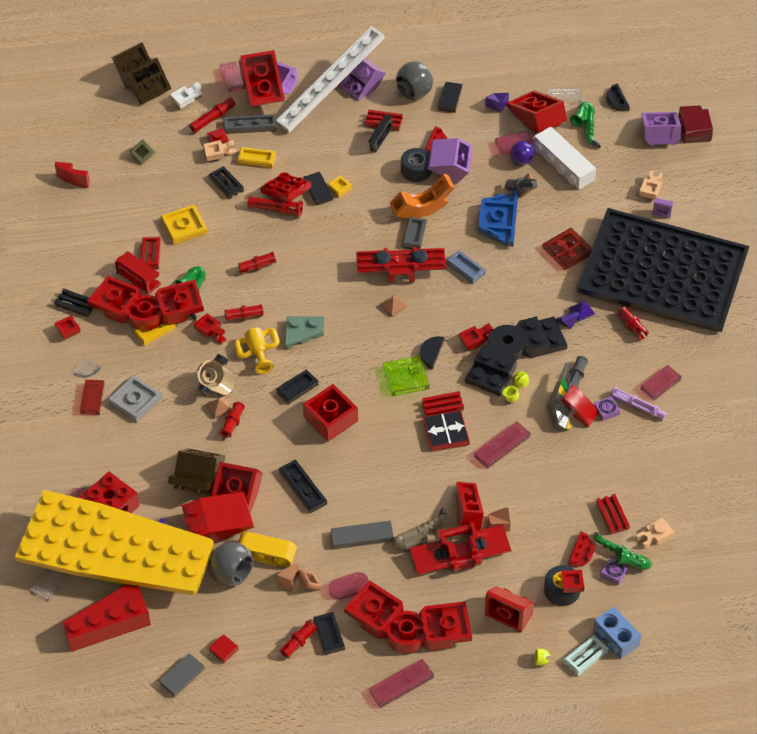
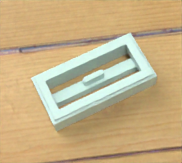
(574, 665)

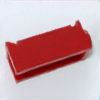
(137, 272)

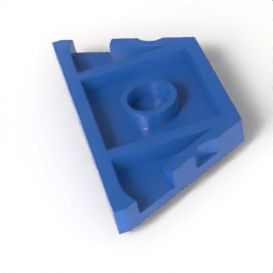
(499, 217)

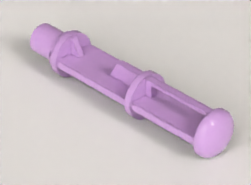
(637, 403)

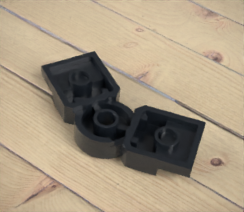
(506, 344)

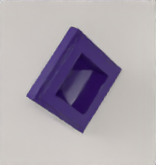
(584, 310)
(568, 319)

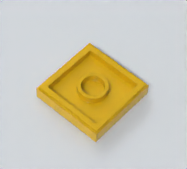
(183, 224)

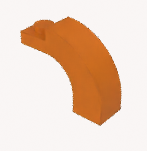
(424, 203)

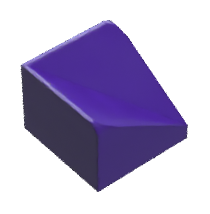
(497, 101)

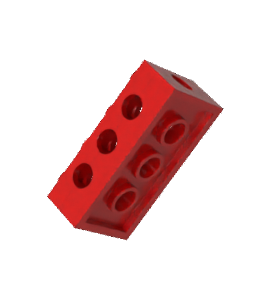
(113, 493)

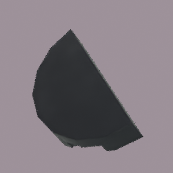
(616, 98)
(430, 350)

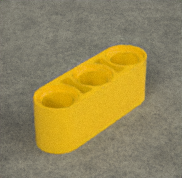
(269, 549)

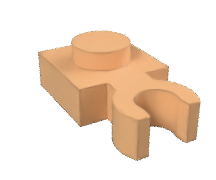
(651, 186)
(657, 531)

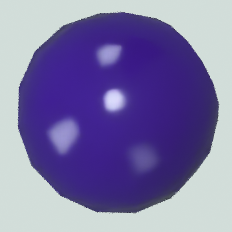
(521, 153)

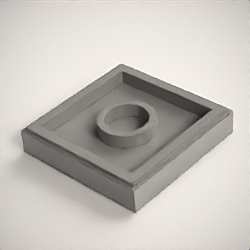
(135, 398)

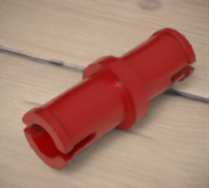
(257, 262)
(244, 312)
(633, 323)
(232, 419)
(298, 639)

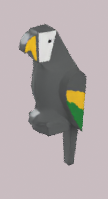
(559, 410)

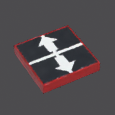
(446, 430)

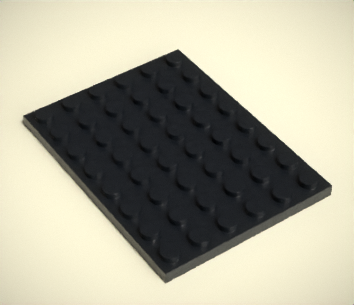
(663, 269)

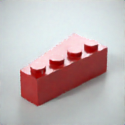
(108, 618)

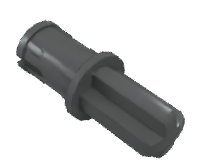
(521, 184)
(577, 371)

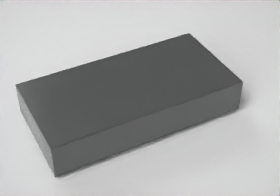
(414, 233)
(182, 675)

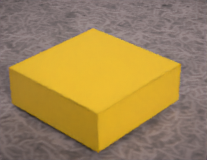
(339, 186)

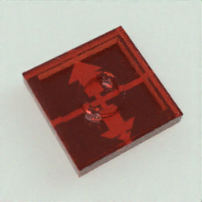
(567, 248)

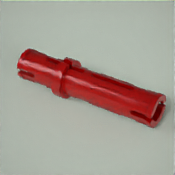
(218, 111)

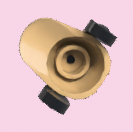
(214, 376)

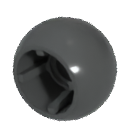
(414, 80)
(231, 563)

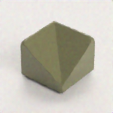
(143, 151)

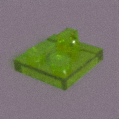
(406, 375)

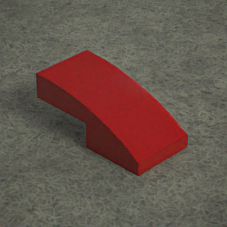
(70, 175)
(581, 405)

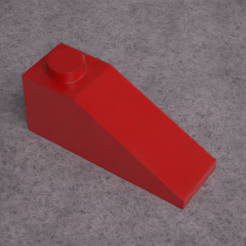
(468, 505)

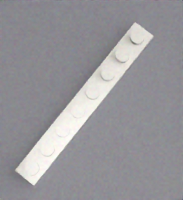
(330, 79)

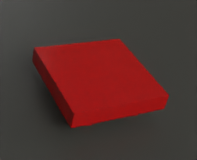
(286, 187)

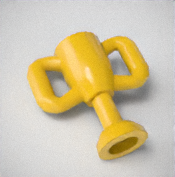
(257, 345)

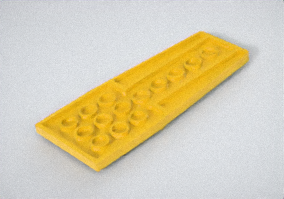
(112, 545)

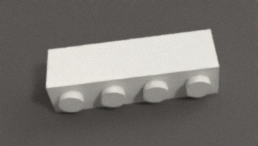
(564, 158)

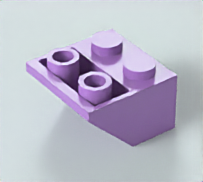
(362, 79)
(450, 158)

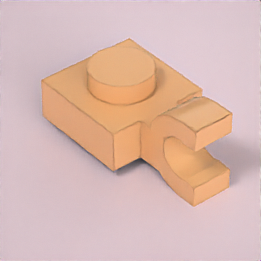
(216, 149)

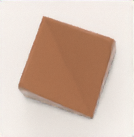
(500, 517)
(288, 577)

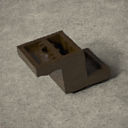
(141, 73)
(195, 470)

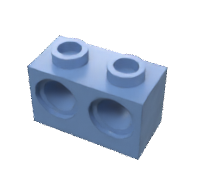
(620, 630)

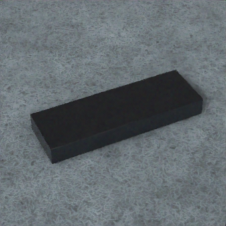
(303, 486)

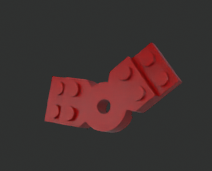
(146, 312)
(385, 617)

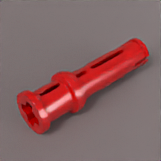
(283, 209)

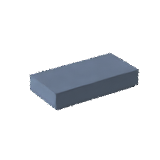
(465, 267)

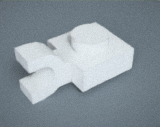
(186, 96)

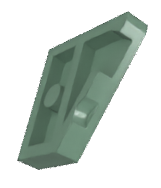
(303, 329)

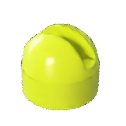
(523, 379)
(508, 394)
(540, 657)

